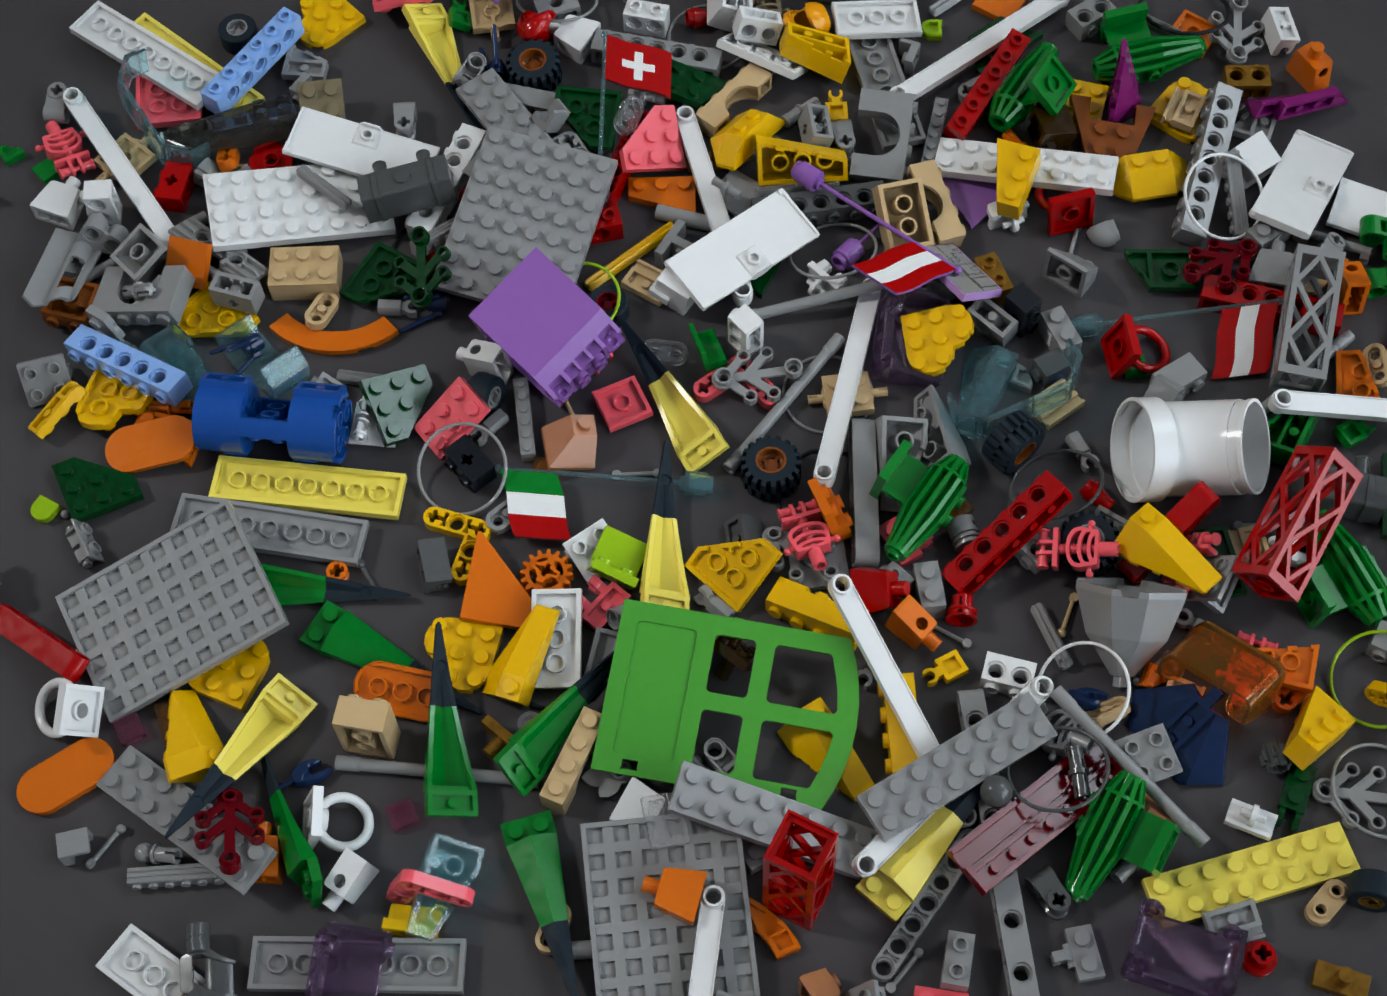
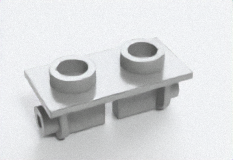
(81, 535)

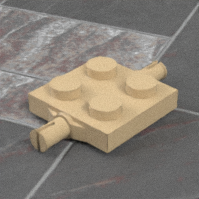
(486, 13)
(136, 153)
(864, 398)

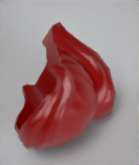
(535, 25)

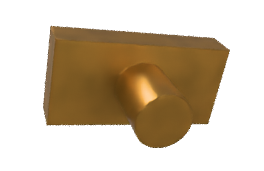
(498, 733)
(1339, 980)

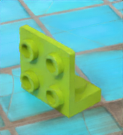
(617, 557)

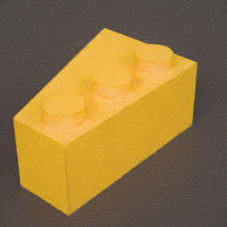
(816, 50)
(1015, 176)
(1316, 728)

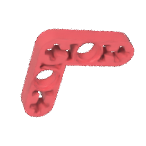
(713, 392)
(411, 882)

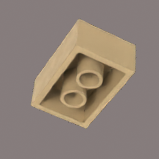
(904, 208)
(304, 272)
(366, 726)

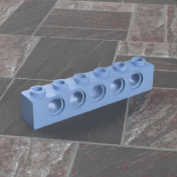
(252, 61)
(128, 365)

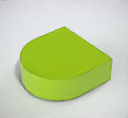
(932, 30)
(44, 509)

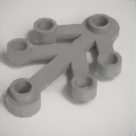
(1236, 52)
(754, 375)
(781, 541)
(1356, 795)

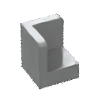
(553, 118)
(73, 844)

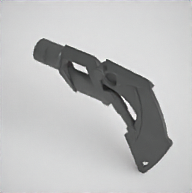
(218, 969)

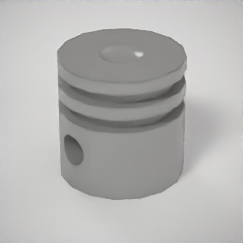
(962, 531)

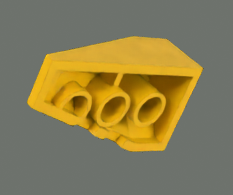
(1159, 546)
(812, 748)

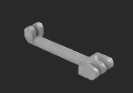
(1364, 251)

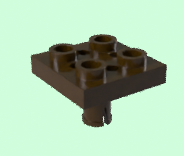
(734, 654)

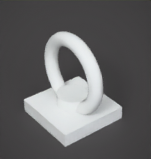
(76, 710)
(316, 819)

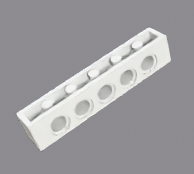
(464, 146)

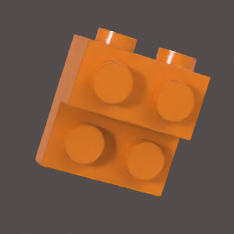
(831, 510)

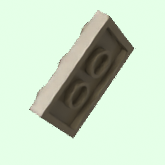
(323, 96)

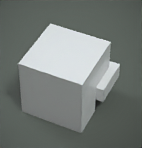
(723, 12)
(1259, 155)
(670, 292)

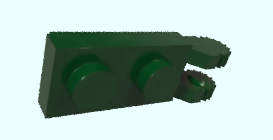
(1295, 794)

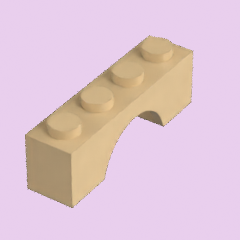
(750, 83)
(947, 226)
(565, 774)

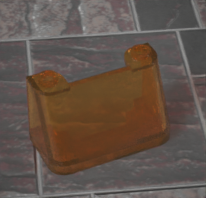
(1229, 664)

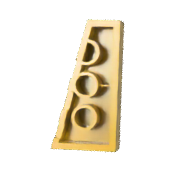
(778, 156)
(806, 610)
(894, 739)

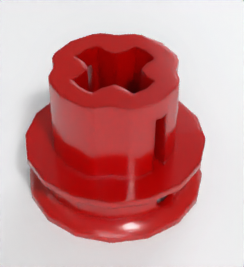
(961, 610)
(1253, 964)

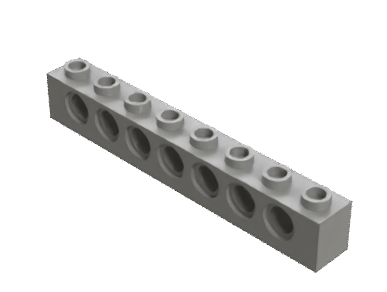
(1203, 185)

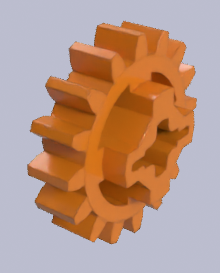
(545, 572)

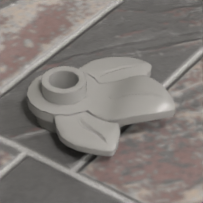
(607, 782)

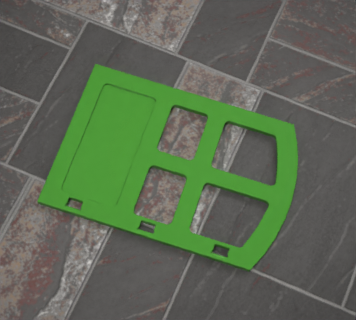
(661, 691)

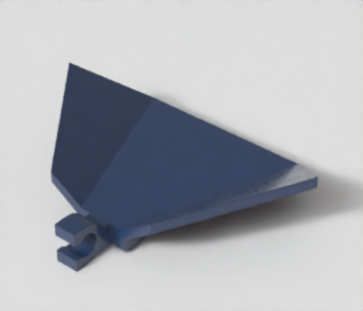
(1192, 726)

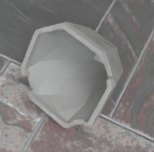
(1128, 620)

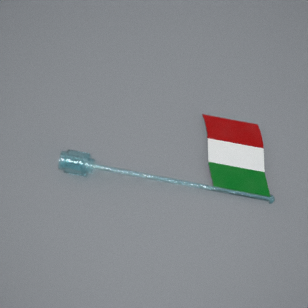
(538, 501)

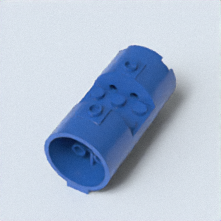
(233, 416)

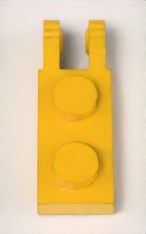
(56, 409)

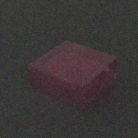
(129, 729)
(402, 815)

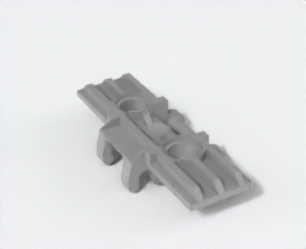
(228, 260)

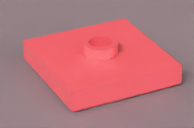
(622, 404)

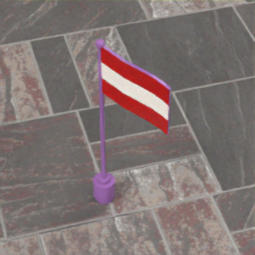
(897, 269)

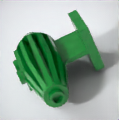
(1150, 54)
(1033, 80)
(925, 497)
(1345, 580)
(1118, 829)

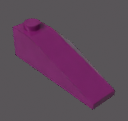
(1124, 88)

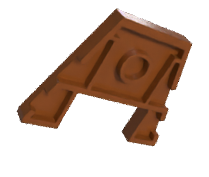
(1109, 137)

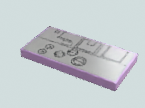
(972, 282)

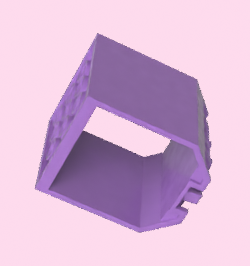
(547, 327)

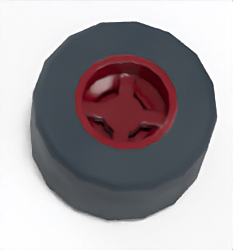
(606, 298)

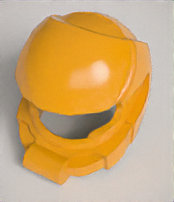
(812, 15)

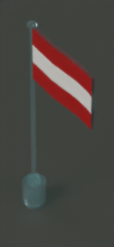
(1242, 335)

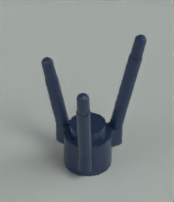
(496, 64)
(437, 306)
(249, 344)

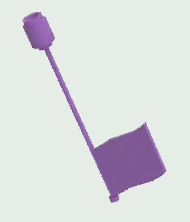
(968, 196)

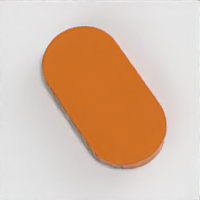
(150, 444)
(399, 685)
(64, 776)

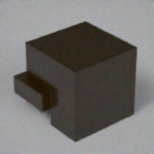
(1053, 131)

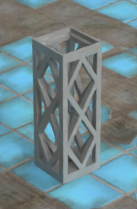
(1313, 263)

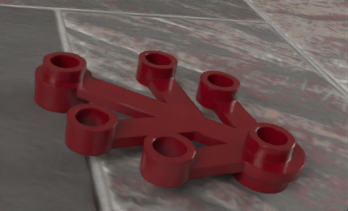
(1245, 249)
(229, 802)

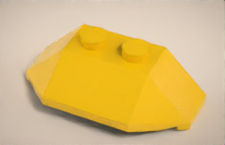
(736, 140)
(1149, 175)

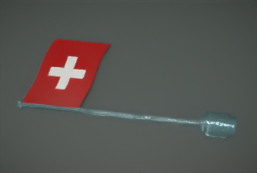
(634, 68)

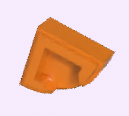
(1149, 676)

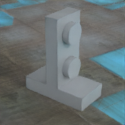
(672, 243)

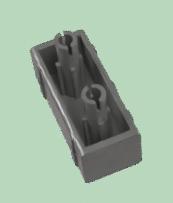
(406, 187)
(1368, 500)

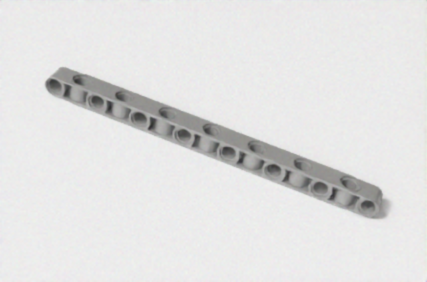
(1006, 895)

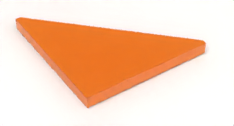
(493, 591)

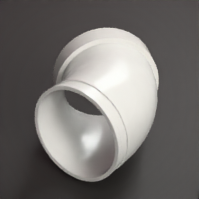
(1174, 445)

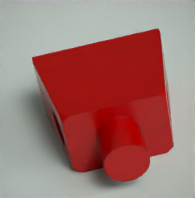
(879, 587)

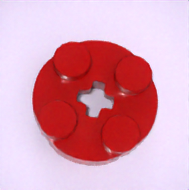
(265, 152)

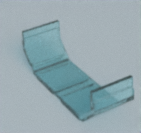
(134, 65)
(272, 372)
(1033, 406)

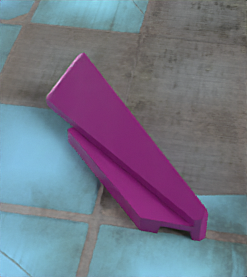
(1295, 105)

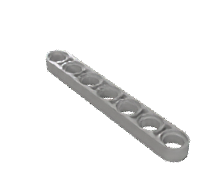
(917, 913)

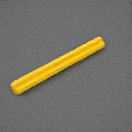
(628, 257)

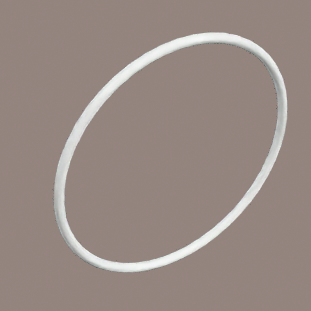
(1186, 200)
(1115, 655)

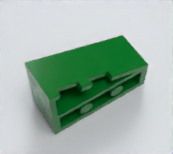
(1288, 432)

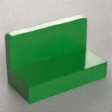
(708, 349)

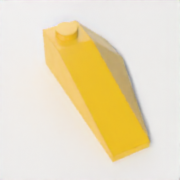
(520, 663)
(190, 739)

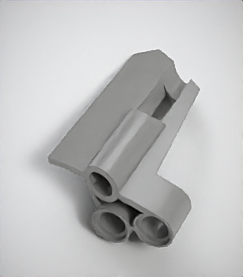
(73, 254)

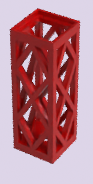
(1274, 577)
(789, 877)

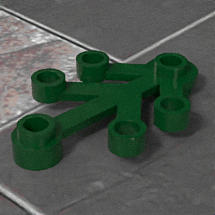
(422, 294)

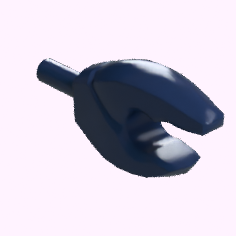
(1088, 698)
(303, 778)

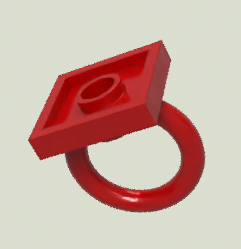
(1067, 210)
(1123, 347)

